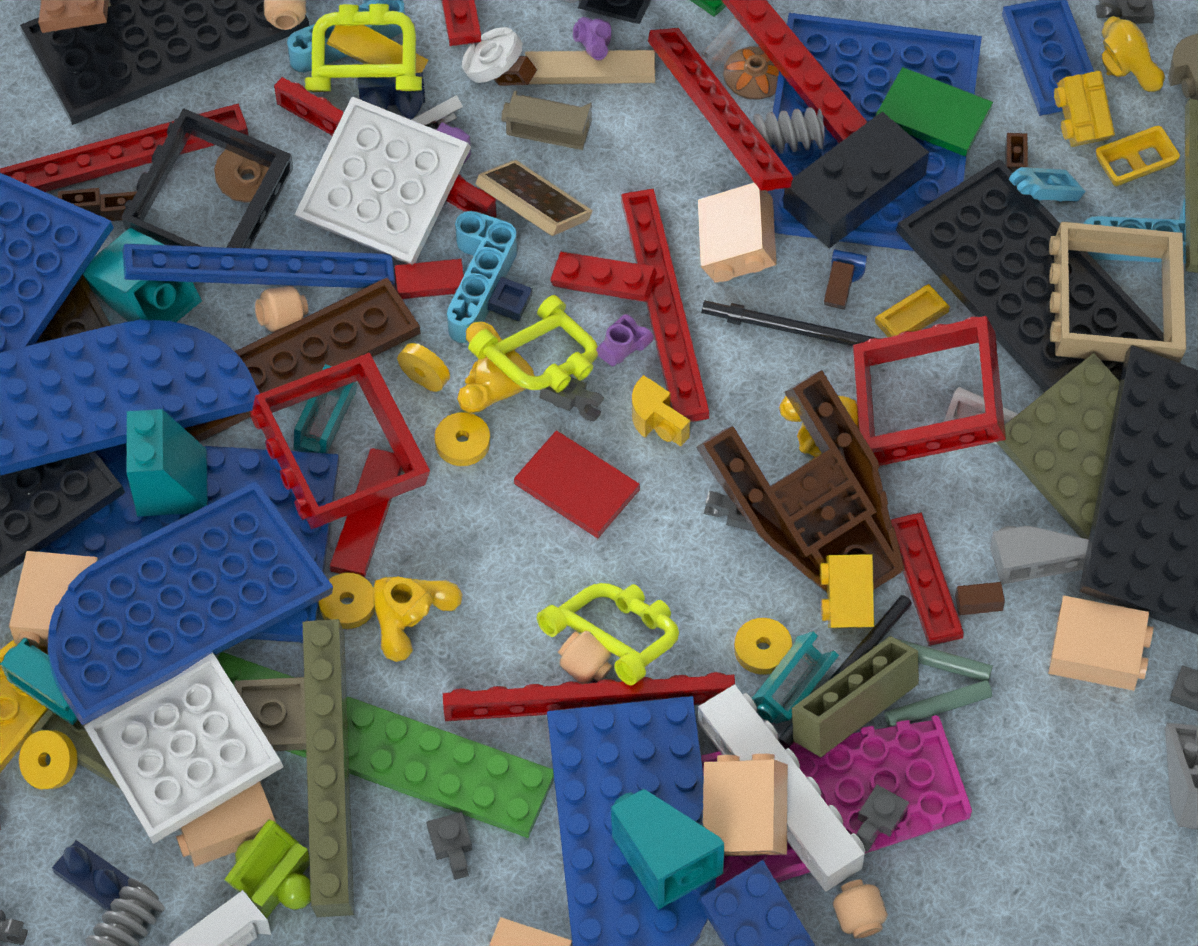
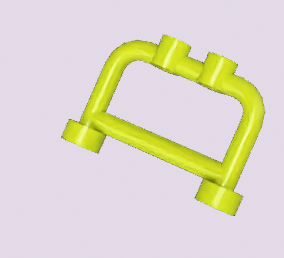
(350, 16)
(557, 377)
(631, 664)

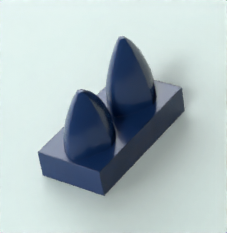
(383, 93)
(90, 874)

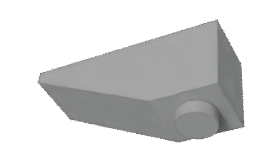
(1035, 553)
(1183, 772)

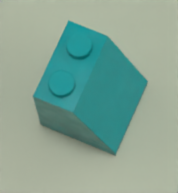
(137, 298)
(164, 465)
(665, 846)

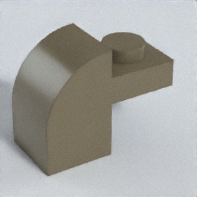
(1185, 66)

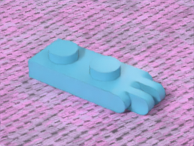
(1047, 184)

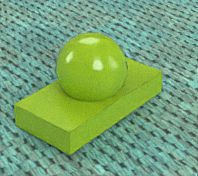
(259, 857)
(286, 883)

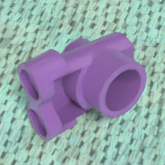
(593, 35)
(623, 339)

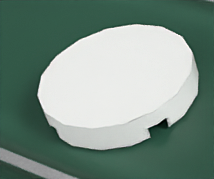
(492, 55)

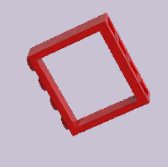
(388, 415)
(941, 436)

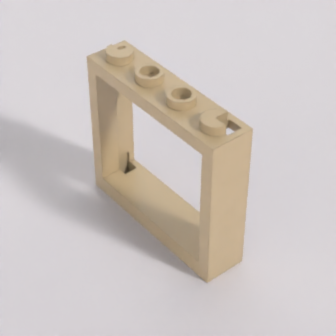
(1122, 242)

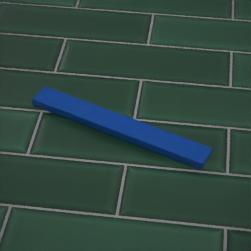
(255, 266)

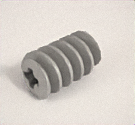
(791, 130)
(126, 916)

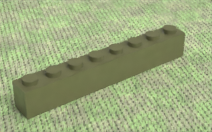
(328, 769)

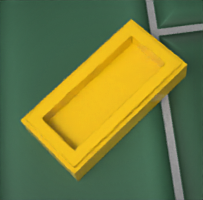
(913, 312)

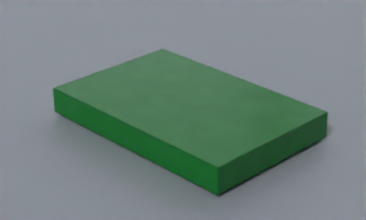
(935, 111)

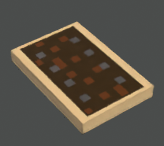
(533, 197)

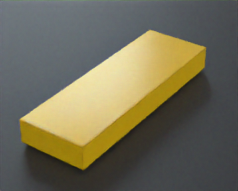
(369, 46)

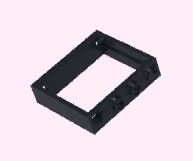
(165, 156)

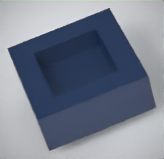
(510, 299)

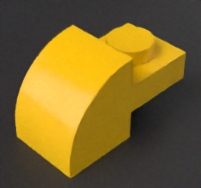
(653, 411)

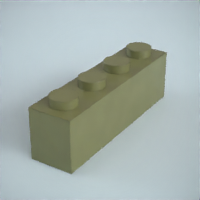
(855, 696)

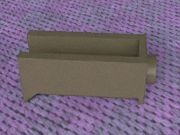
(547, 121)

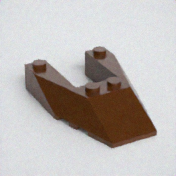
(824, 505)

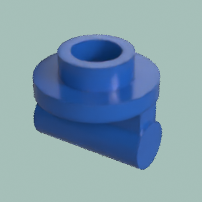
(858, 260)

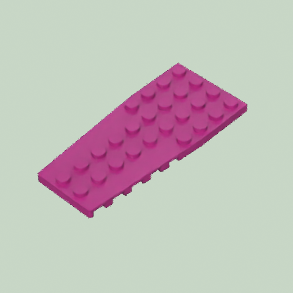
(903, 759)

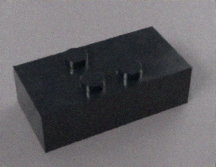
(855, 179)

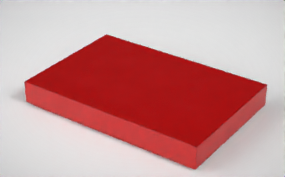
(577, 484)

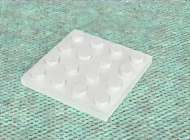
(383, 181)
(183, 748)

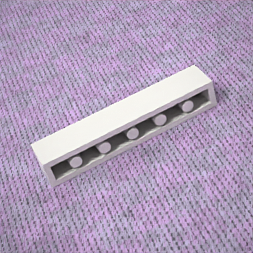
(812, 825)

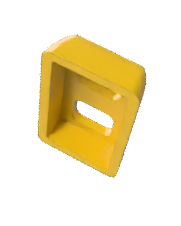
(1129, 149)

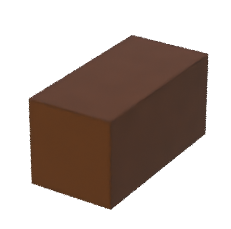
(519, 74)
(1016, 151)
(84, 198)
(114, 204)
(839, 285)
(979, 598)

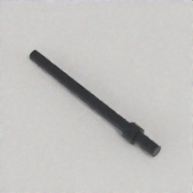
(737, 313)
(868, 643)

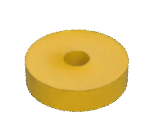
(423, 367)
(464, 452)
(353, 614)
(761, 631)
(33, 759)

